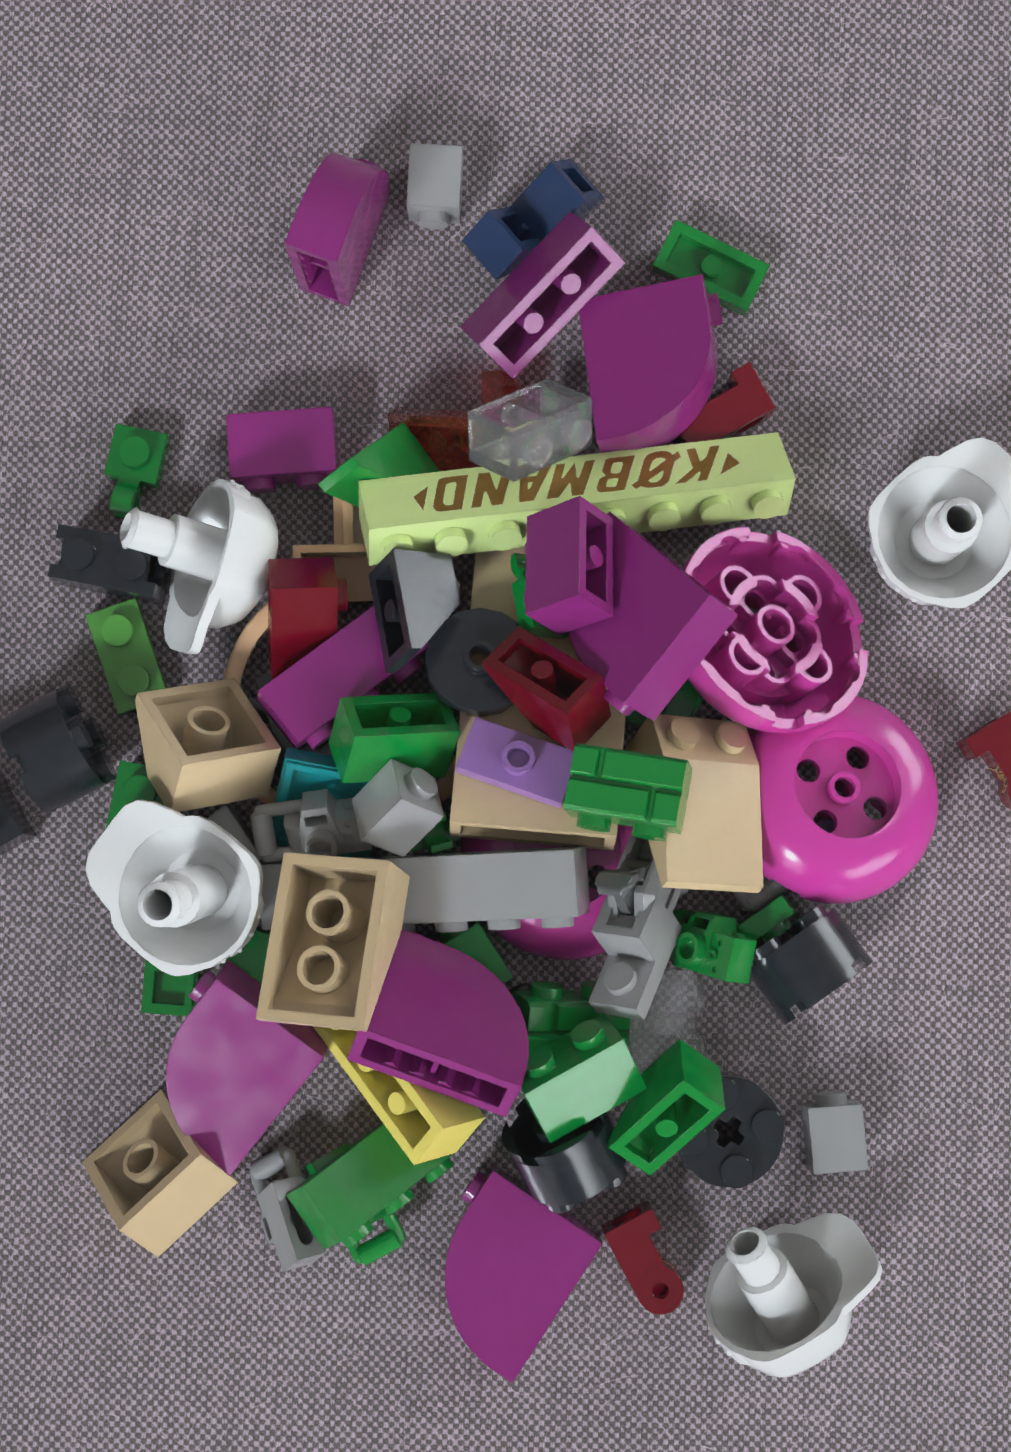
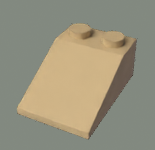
(723, 809)
(331, 940)

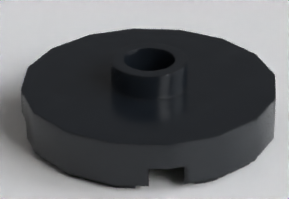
(449, 667)

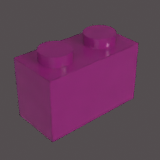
(282, 448)
(569, 566)

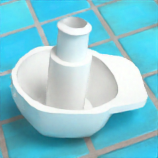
(945, 525)
(215, 559)
(176, 887)
(789, 1292)

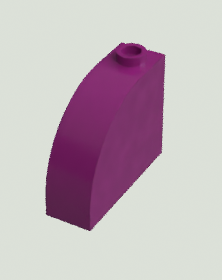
(337, 226)
(649, 361)
(657, 628)
(446, 1027)
(232, 1071)
(511, 1269)

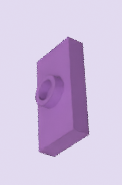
(516, 762)

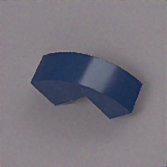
(512, 232)

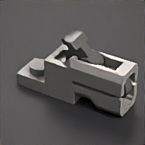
(635, 931)

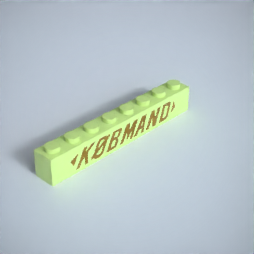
(642, 486)

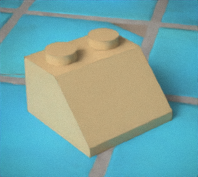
(205, 745)
(155, 1177)

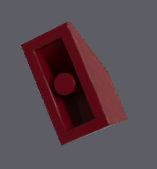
(301, 608)
(549, 688)

